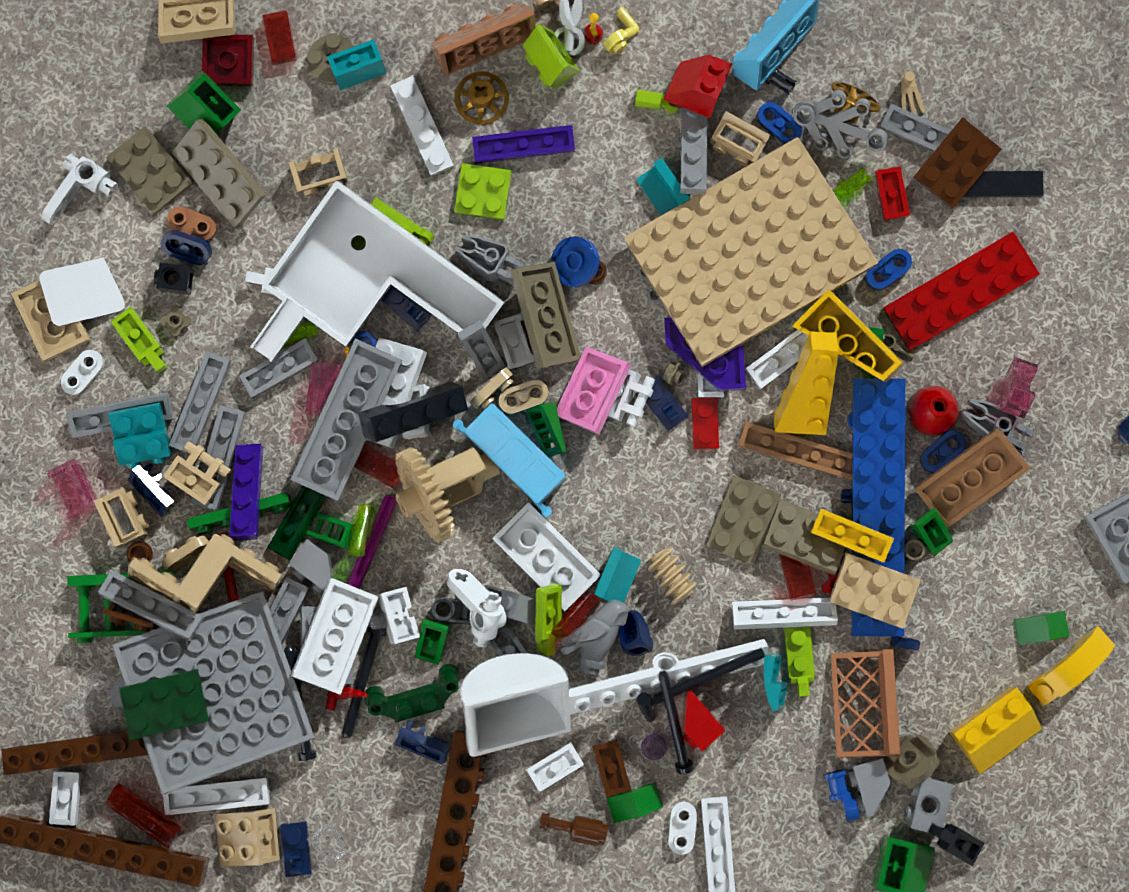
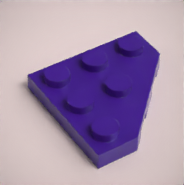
(724, 373)

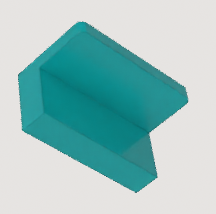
(357, 64)
(662, 187)
(617, 576)

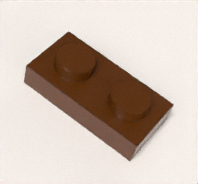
(611, 768)

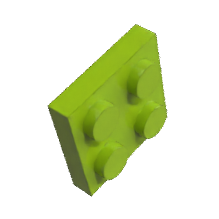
(482, 191)

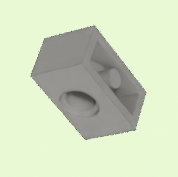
(939, 793)

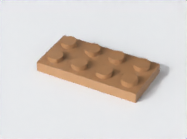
(972, 477)

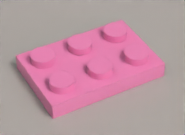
(592, 390)

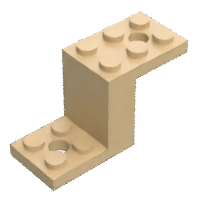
(205, 573)

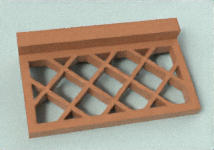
(888, 704)

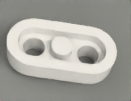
(83, 374)
(682, 828)

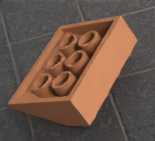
(484, 39)

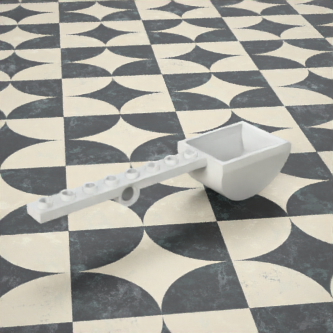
(529, 695)

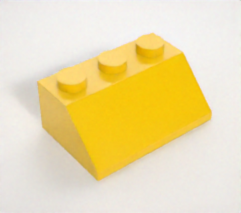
(996, 729)

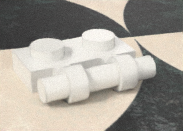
(625, 394)

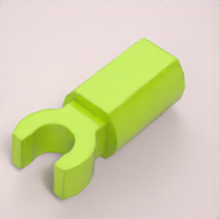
(653, 100)

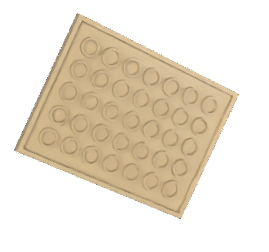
(750, 251)

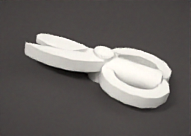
(570, 21)

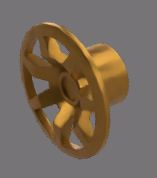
(481, 96)
(851, 99)

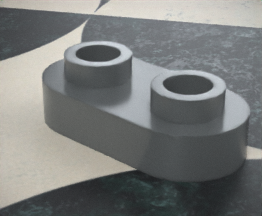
(513, 645)

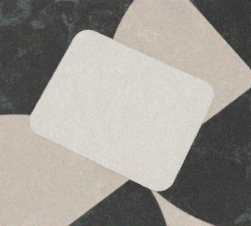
(80, 292)

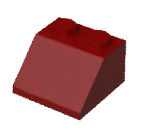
(698, 84)
(699, 723)

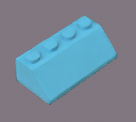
(775, 41)

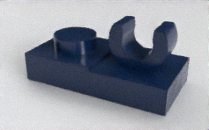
(406, 308)
(665, 405)
(150, 490)
(425, 746)
(296, 849)

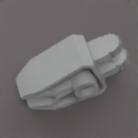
(487, 258)
(991, 418)

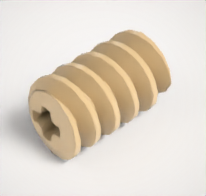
(671, 574)

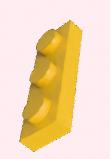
(852, 535)

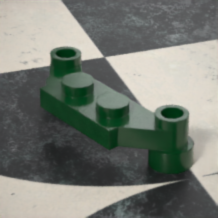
(415, 701)

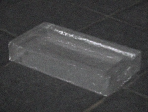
(88, 693)

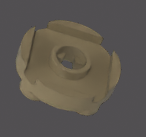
(318, 55)
(920, 769)

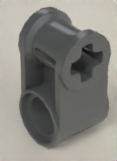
(457, 614)

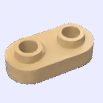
(522, 394)
(485, 396)
(177, 558)

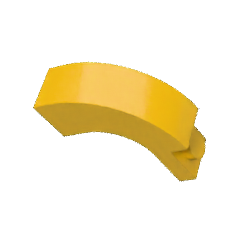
(1073, 667)

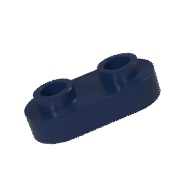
(187, 247)
(942, 451)

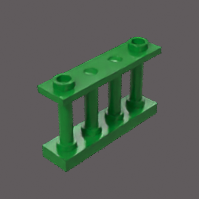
(83, 586)

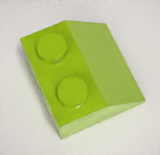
(549, 57)

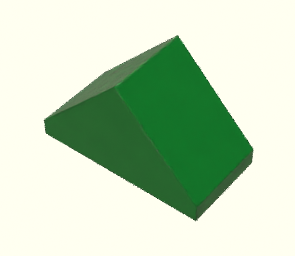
(932, 531)
(1041, 628)
(431, 641)
(634, 803)

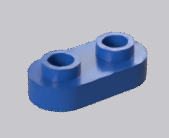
(781, 122)
(888, 270)

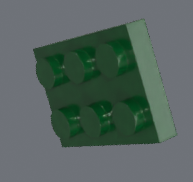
(164, 704)

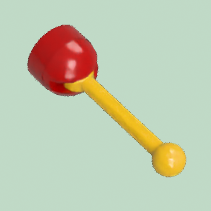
(593, 30)

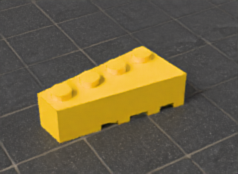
(854, 338)
(808, 396)

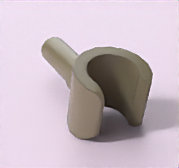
(897, 348)

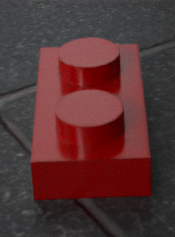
(892, 193)
(705, 423)

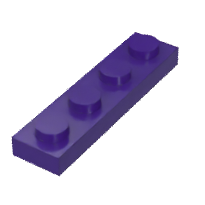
(523, 144)
(246, 492)

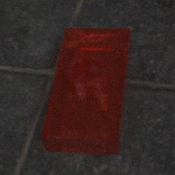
(279, 37)
(378, 466)
(797, 578)
(575, 616)

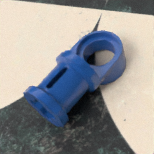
(839, 790)

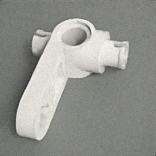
(74, 180)
(484, 606)

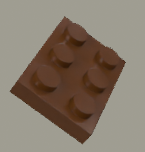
(957, 163)

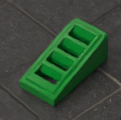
(545, 420)
(347, 535)

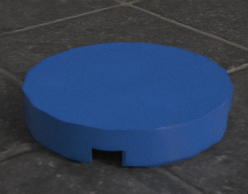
(576, 261)

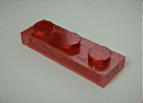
(143, 815)

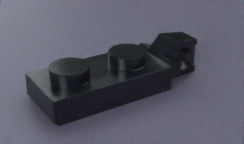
(957, 842)

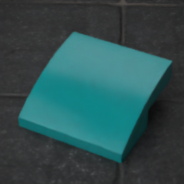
(775, 689)

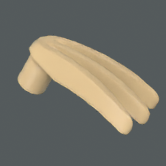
(908, 87)

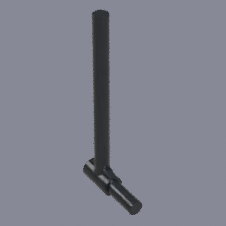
(648, 702)

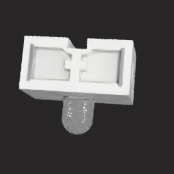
(395, 616)

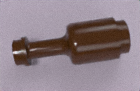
(581, 829)

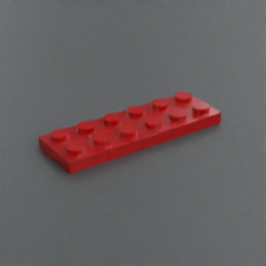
(961, 291)

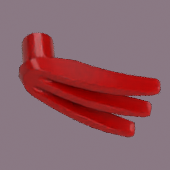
(346, 693)

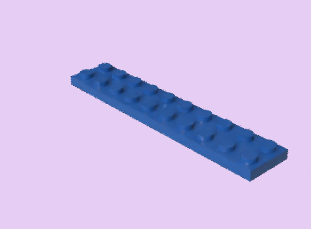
(879, 477)

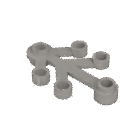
(836, 124)

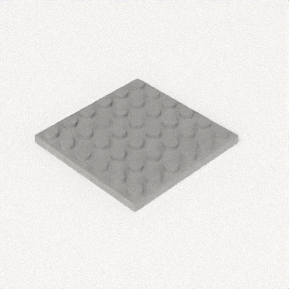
(245, 689)

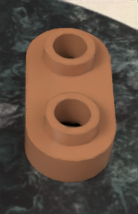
(192, 222)

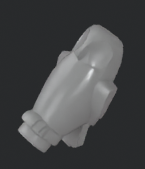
(596, 636)

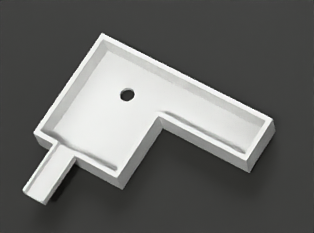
(342, 286)

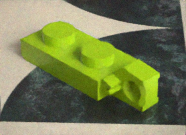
(139, 339)
(547, 616)
(799, 657)

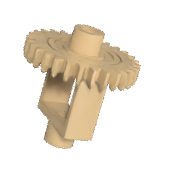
(436, 488)

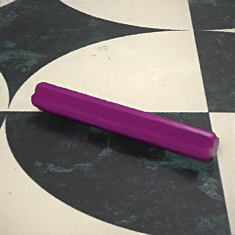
(378, 528)

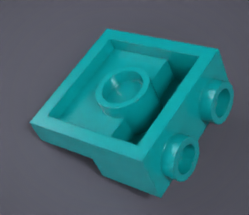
(140, 435)

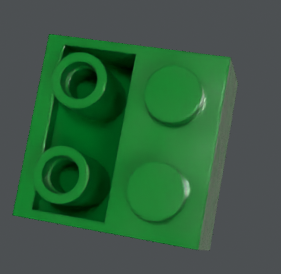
(204, 100)
(902, 865)

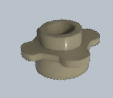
(175, 328)
(674, 373)
(921, 550)

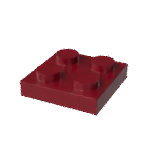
(229, 59)

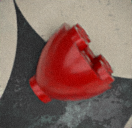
(925, 417)

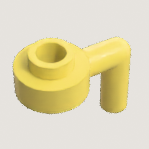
(617, 41)

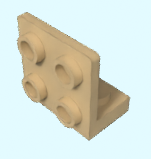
(247, 838)

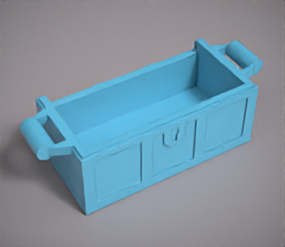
(514, 455)

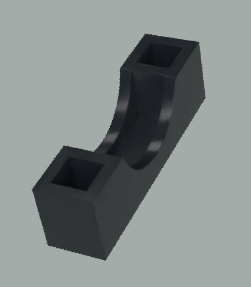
(395, 419)

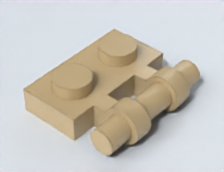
(191, 479)

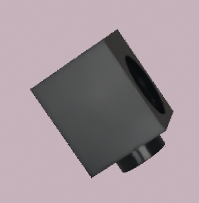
(184, 282)

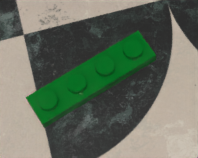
(204, 523)

